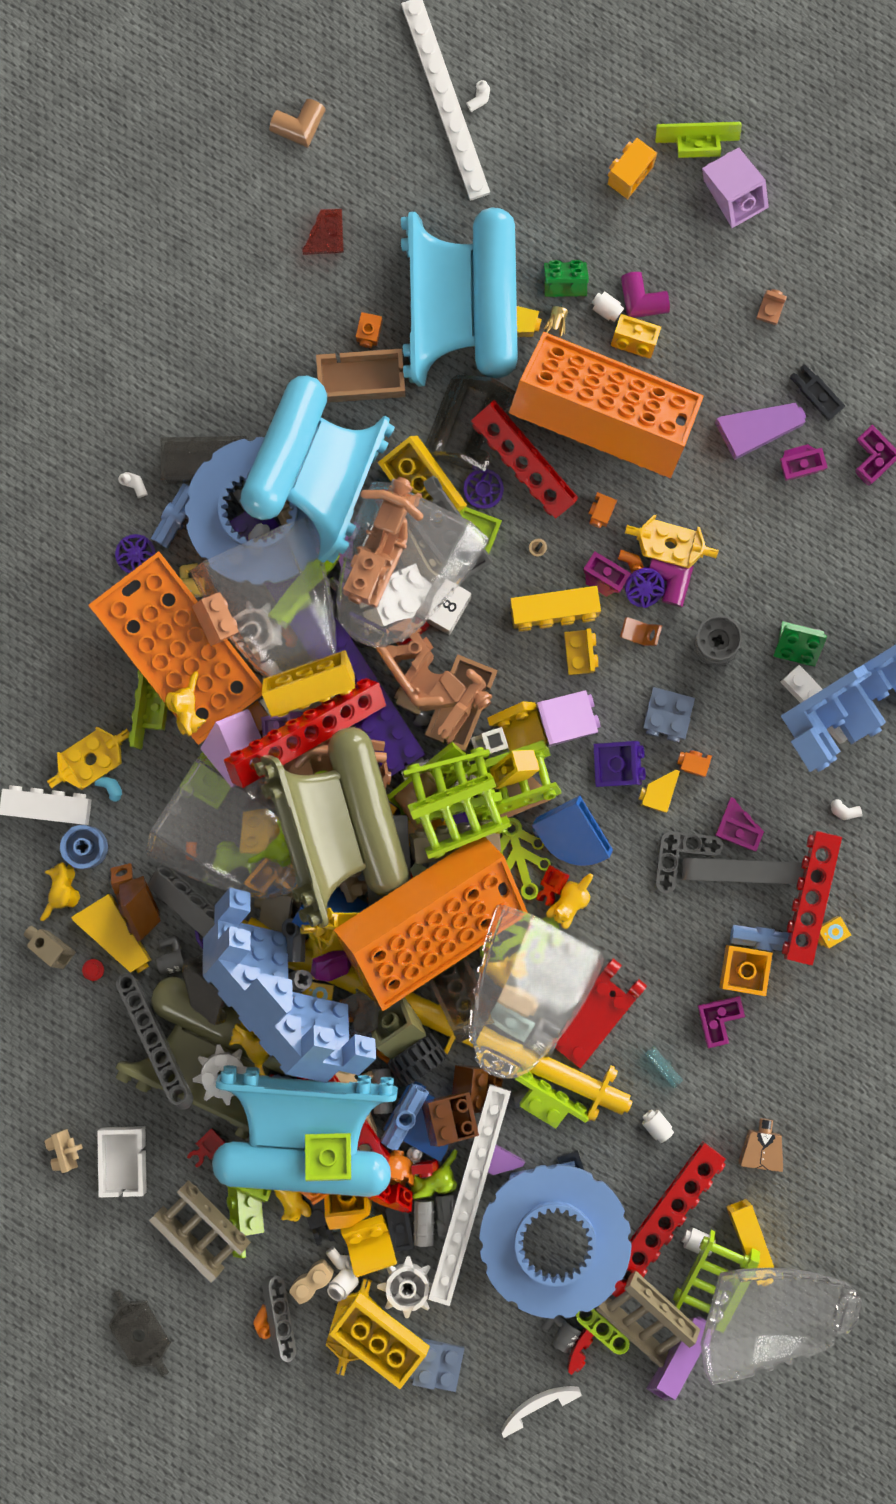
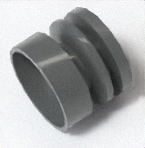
(724, 629)

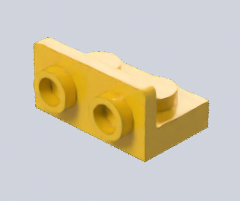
(635, 336)
(580, 652)

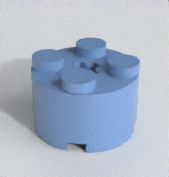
(77, 837)

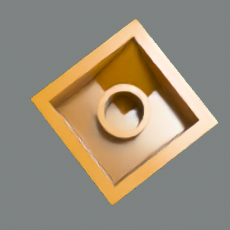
(631, 168)
(745, 970)
(345, 1210)

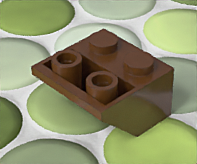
(138, 907)
(476, 1082)
(449, 1119)

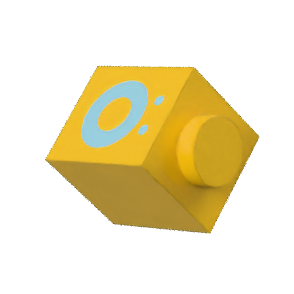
(833, 932)
(320, 990)

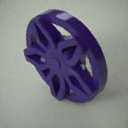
(483, 489)
(135, 553)
(644, 587)

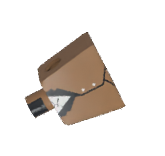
(762, 1148)

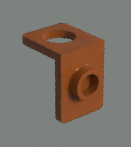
(640, 632)
(117, 880)

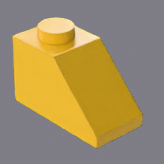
(514, 768)
(659, 792)

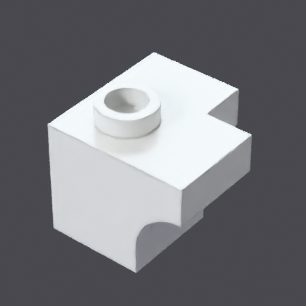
(492, 740)

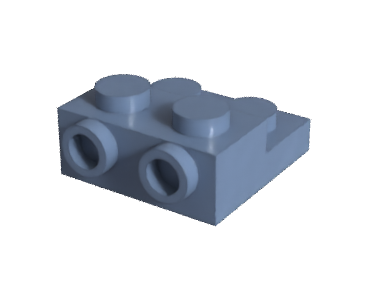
(668, 714)
(439, 1367)

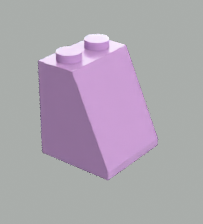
(736, 187)
(568, 717)
(228, 736)

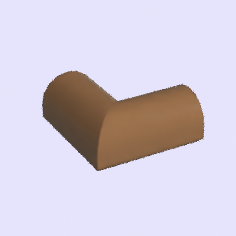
(298, 129)
(408, 795)

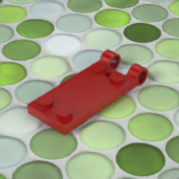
(597, 1016)

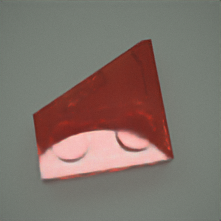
(326, 234)

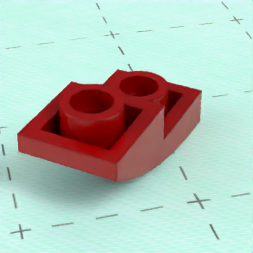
(395, 1197)
(577, 1357)

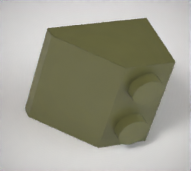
(397, 1029)

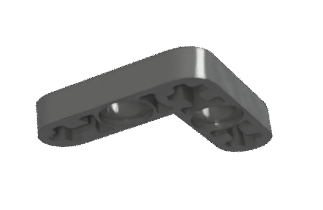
(680, 846)

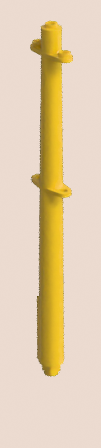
(548, 1068)

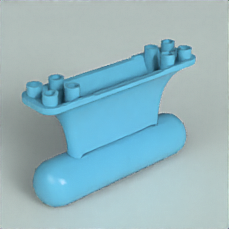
(462, 296)
(313, 465)
(281, 1115)

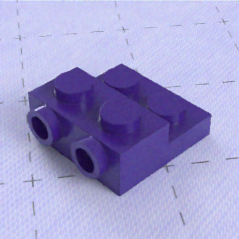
(619, 764)

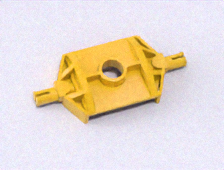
(687, 542)
(72, 761)
(326, 937)
(338, 1349)

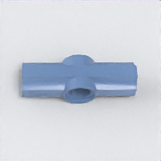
(172, 518)
(759, 937)
(410, 1105)

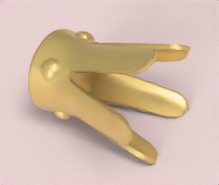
(557, 319)

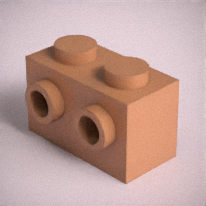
(215, 618)

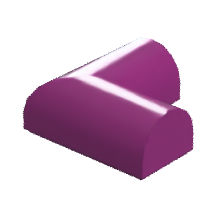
(641, 304)
(881, 454)
(677, 581)
(713, 1018)

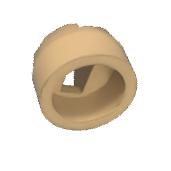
(534, 544)

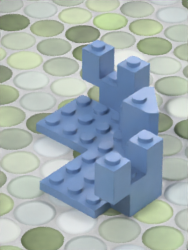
(842, 705)
(252, 976)

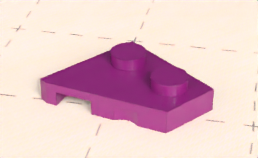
(739, 827)

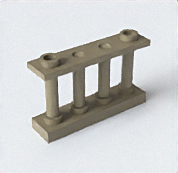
(187, 1244)
(657, 1305)

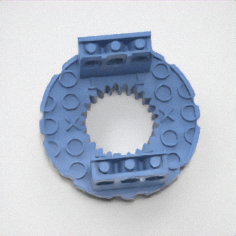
(207, 496)
(552, 1188)

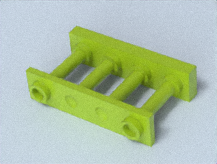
(476, 754)
(546, 792)
(462, 794)
(707, 1244)

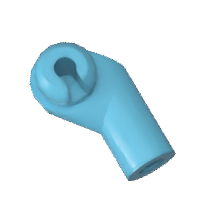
(112, 787)

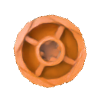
(400, 1168)

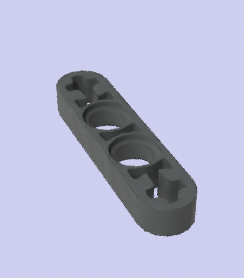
(276, 1319)

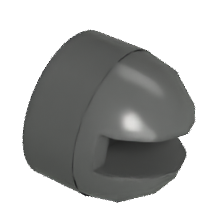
(422, 720)

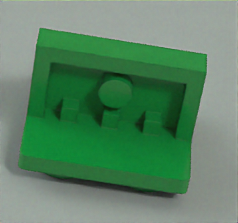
(565, 278)
(799, 644)

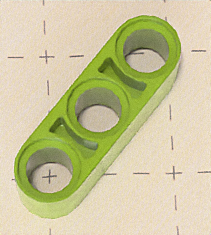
(606, 1337)

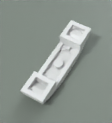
(564, 1394)

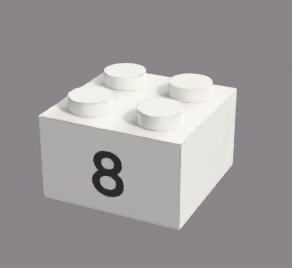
(450, 611)

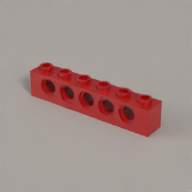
(536, 462)
(831, 845)

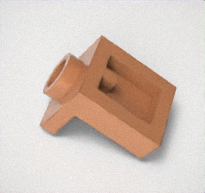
(771, 306)

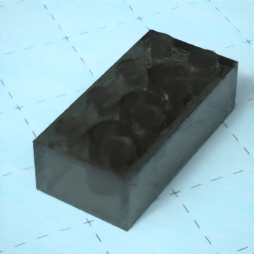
(185, 455)
(456, 996)

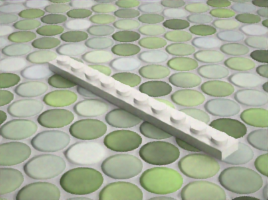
(445, 99)
(469, 1195)

